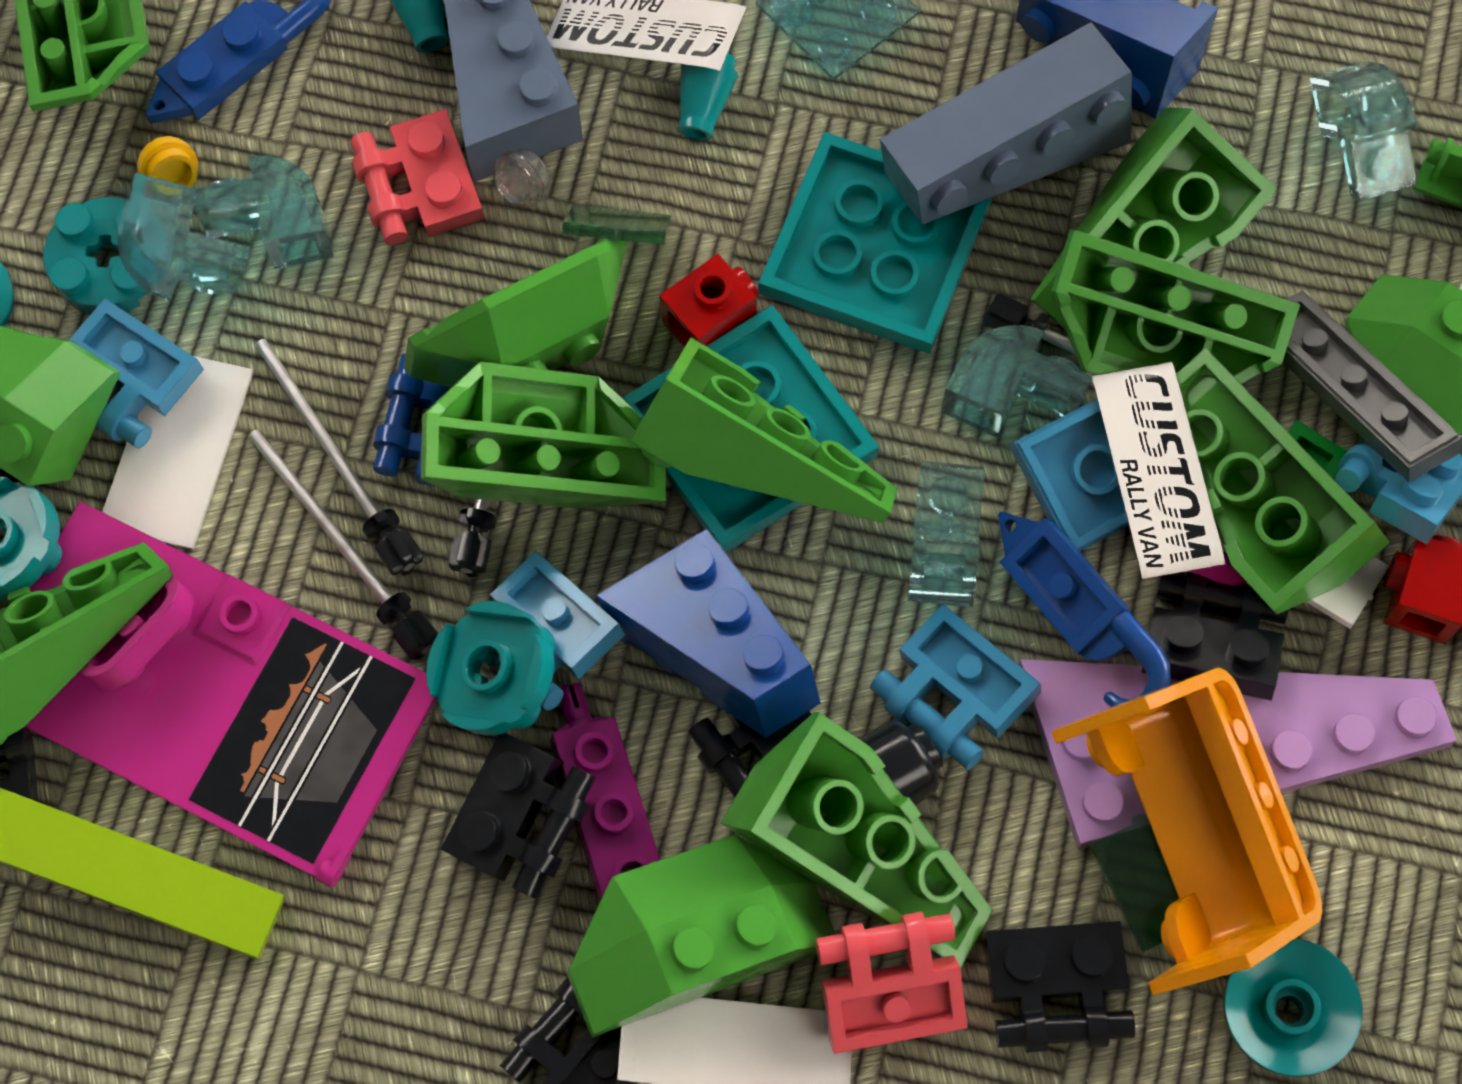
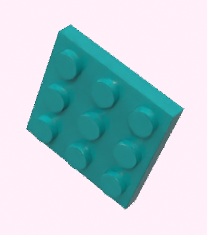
(863, 253)
(787, 377)

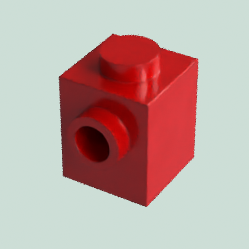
(709, 302)
(1426, 589)

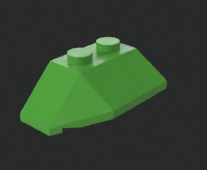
(77, 47)
(1148, 311)
(533, 323)
(1418, 336)
(537, 441)
(692, 931)

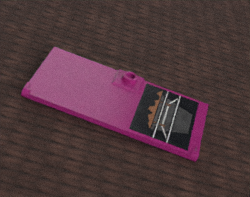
(246, 712)

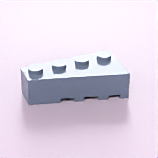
(508, 83)
(1014, 127)

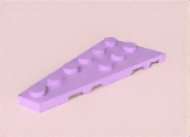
(1309, 731)

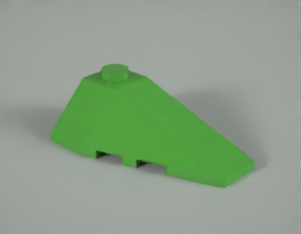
(1172, 196)
(48, 404)
(723, 431)
(1272, 502)
(59, 630)
(847, 827)

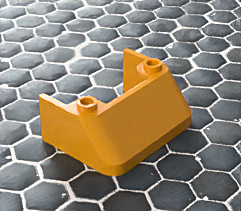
(1215, 821)

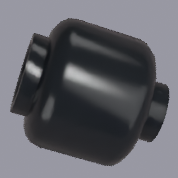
(908, 758)

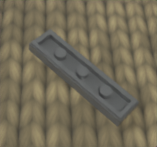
(1367, 393)

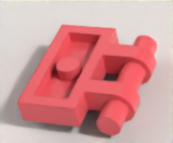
(435, 172)
(895, 1001)

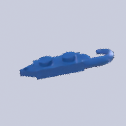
(228, 57)
(1078, 599)

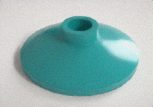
(1326, 1005)

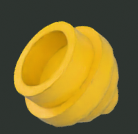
(169, 160)

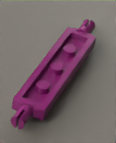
(615, 825)

